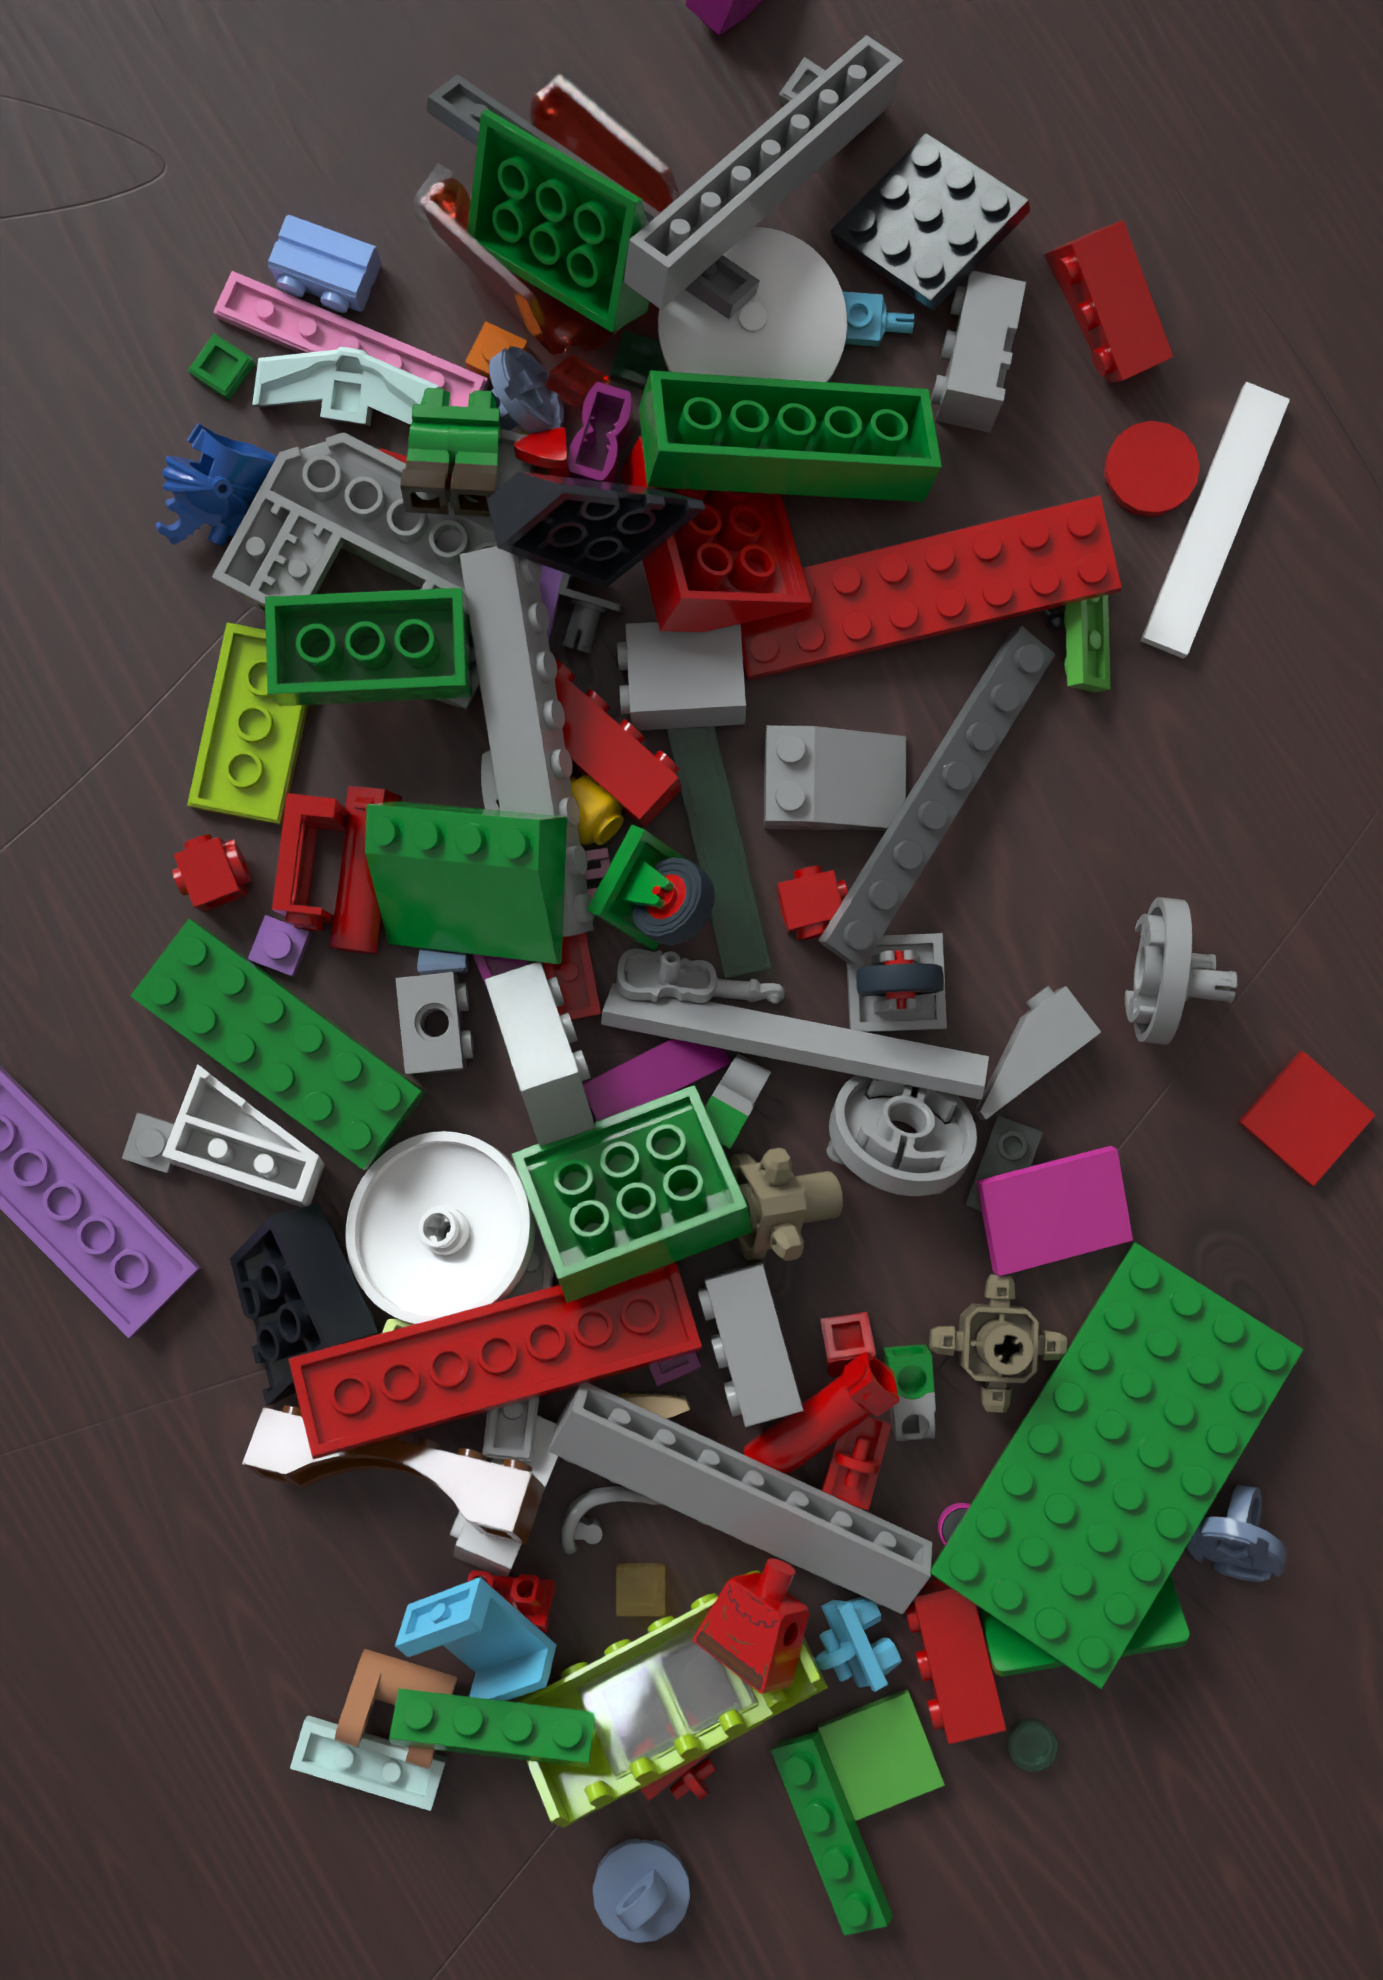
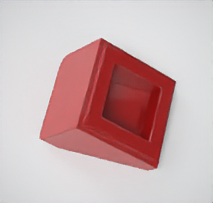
(845, 1340)

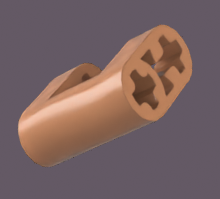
(379, 1679)

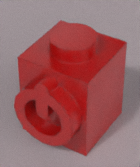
(211, 872)
(810, 901)

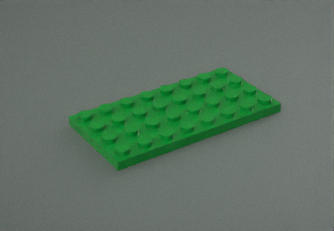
(1116, 1464)

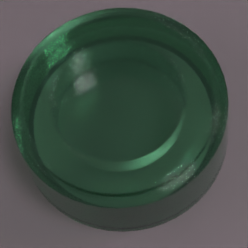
(1032, 1745)

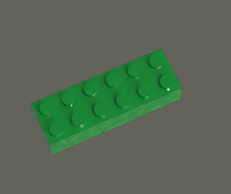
(788, 437)
(279, 1044)

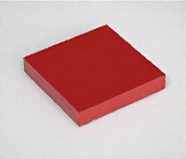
(1306, 1118)

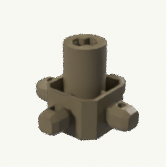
(782, 1203)
(986, 1325)

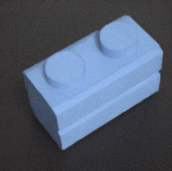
(324, 265)

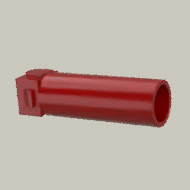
(356, 906)
(861, 1391)

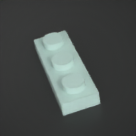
(372, 1767)

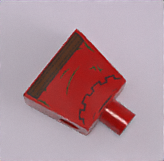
(757, 1627)

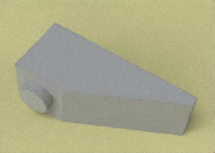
(1039, 1043)

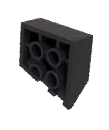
(297, 1293)

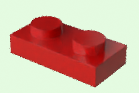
(576, 978)

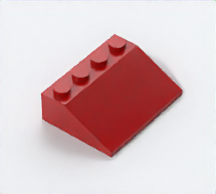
(725, 563)

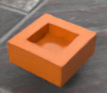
(488, 344)

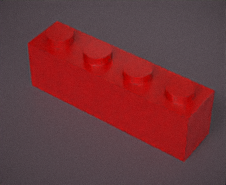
(614, 753)

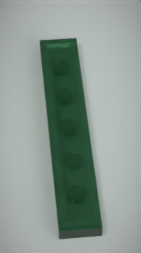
(719, 850)

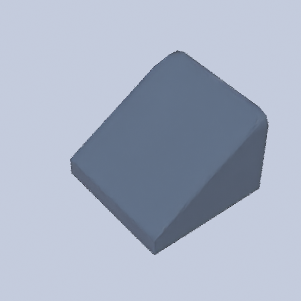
(440, 961)

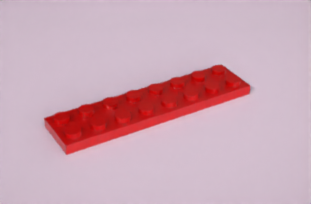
(939, 587)
(488, 1359)

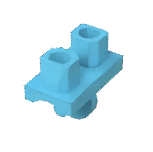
(848, 1646)

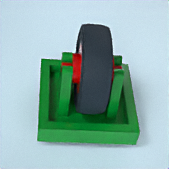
(653, 892)

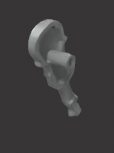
(658, 975)

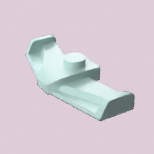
(345, 382)

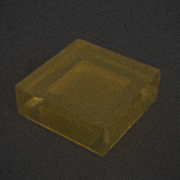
(640, 1589)

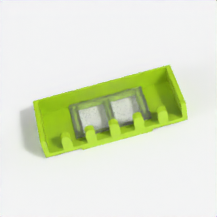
(655, 1711)

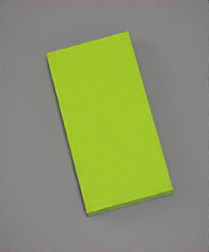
(247, 737)

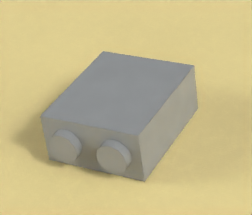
(682, 677)

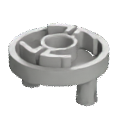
(1169, 972)
(895, 1159)

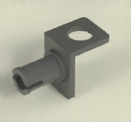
(584, 616)

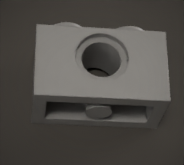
(416, 1000)

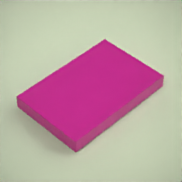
(1054, 1210)

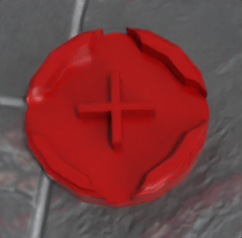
(1151, 468)

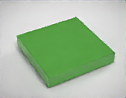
(880, 1754)

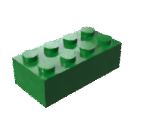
(368, 647)

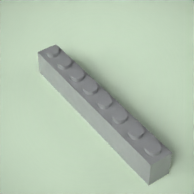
(761, 172)
(523, 705)
(742, 1497)

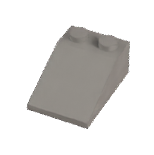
(832, 778)

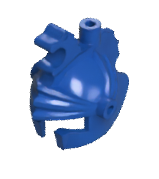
(215, 488)

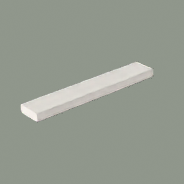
(1215, 520)

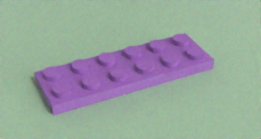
(84, 1216)

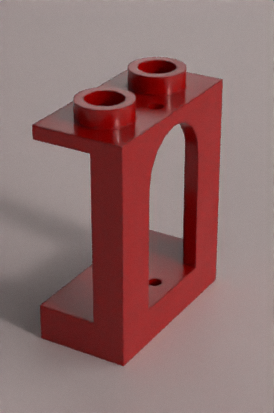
(297, 854)

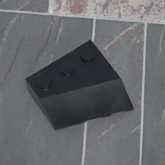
(585, 524)

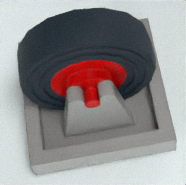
(899, 986)

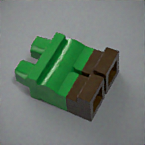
(447, 438)

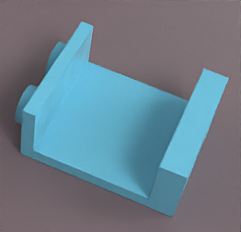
(485, 1634)

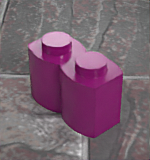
(604, 434)

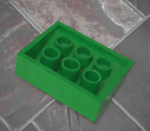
(555, 222)
(469, 879)
(632, 1194)

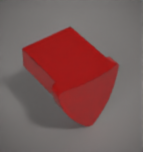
(545, 450)

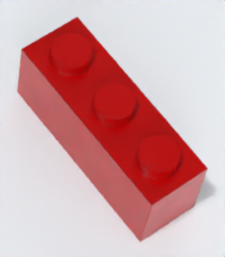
(955, 1663)

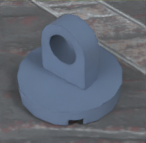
(522, 392)
(1237, 1542)
(641, 1890)

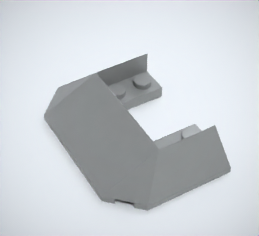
(348, 500)

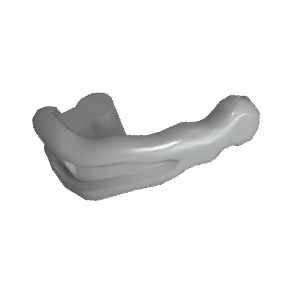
(589, 1529)

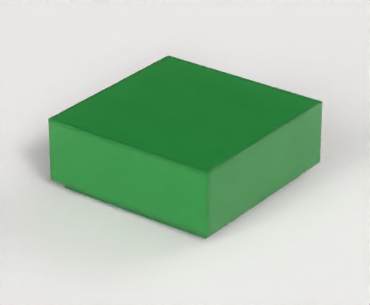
(221, 367)

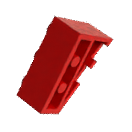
(1111, 302)

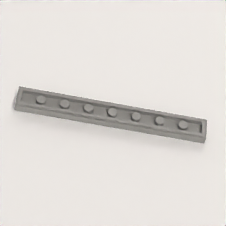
(802, 1042)

